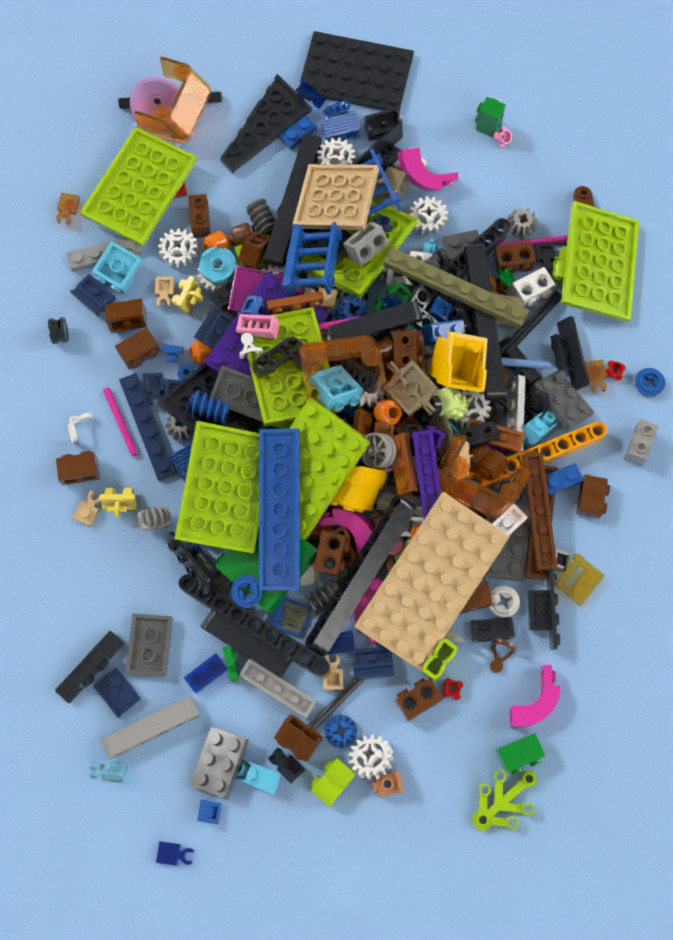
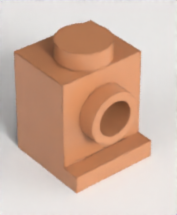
(396, 784)

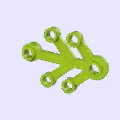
(501, 802)

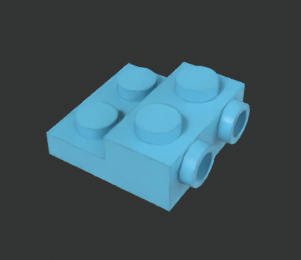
(117, 267)
(336, 388)

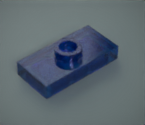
(343, 644)

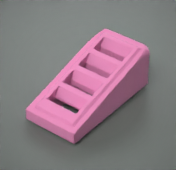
(267, 332)

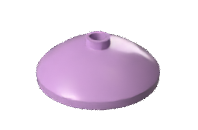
(149, 89)

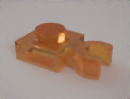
(67, 205)
(596, 373)

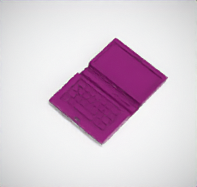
(244, 284)

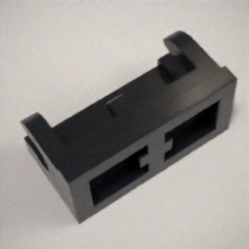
(379, 123)
(492, 629)

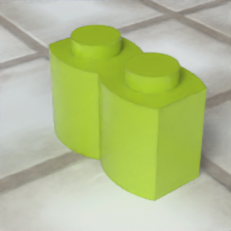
(441, 657)
(332, 782)

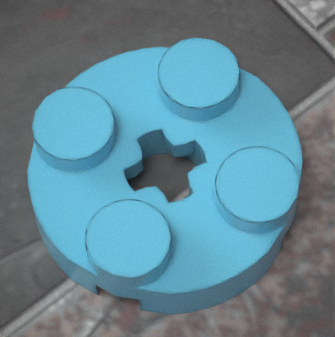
(221, 274)

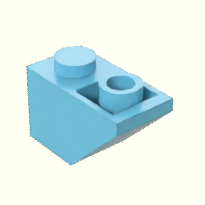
(539, 428)
(258, 776)

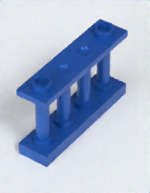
(395, 198)
(297, 252)

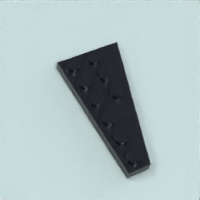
(269, 118)

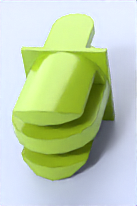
(559, 266)

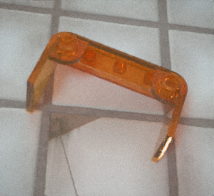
(182, 118)
(314, 353)
(454, 483)

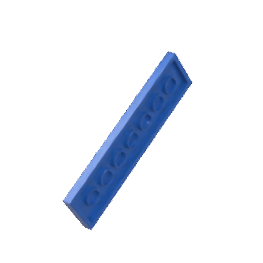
(279, 509)

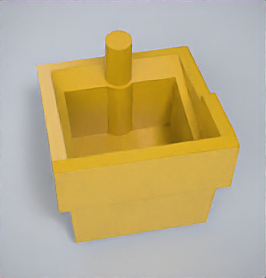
(460, 361)
(360, 489)

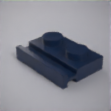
(93, 294)
(213, 327)
(372, 663)
(117, 692)

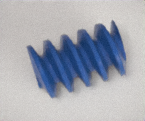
(208, 406)

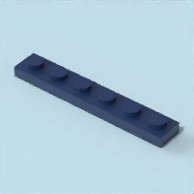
(147, 427)

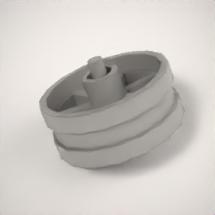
(379, 451)

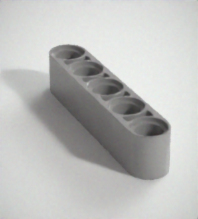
(150, 727)

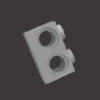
(366, 243)
(641, 442)

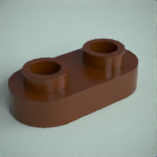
(585, 199)

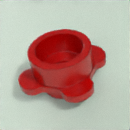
(618, 367)
(457, 685)

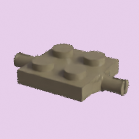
(411, 388)

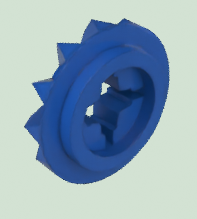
(337, 107)
(344, 305)
(649, 374)
(239, 596)
(335, 739)

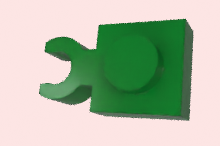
(230, 658)

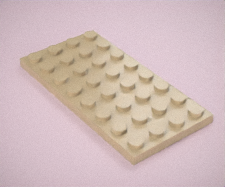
(431, 581)

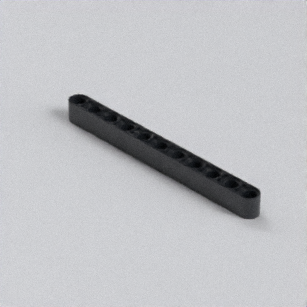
(459, 270)

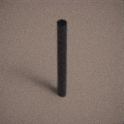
(336, 703)

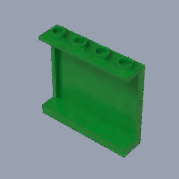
(237, 564)

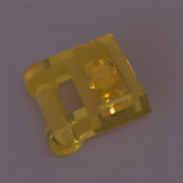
(583, 584)

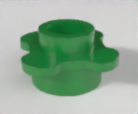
(506, 277)

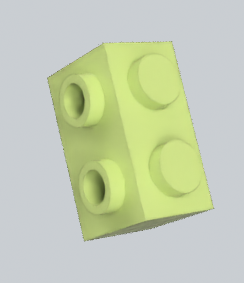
(453, 403)

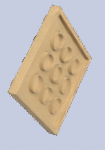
(336, 195)

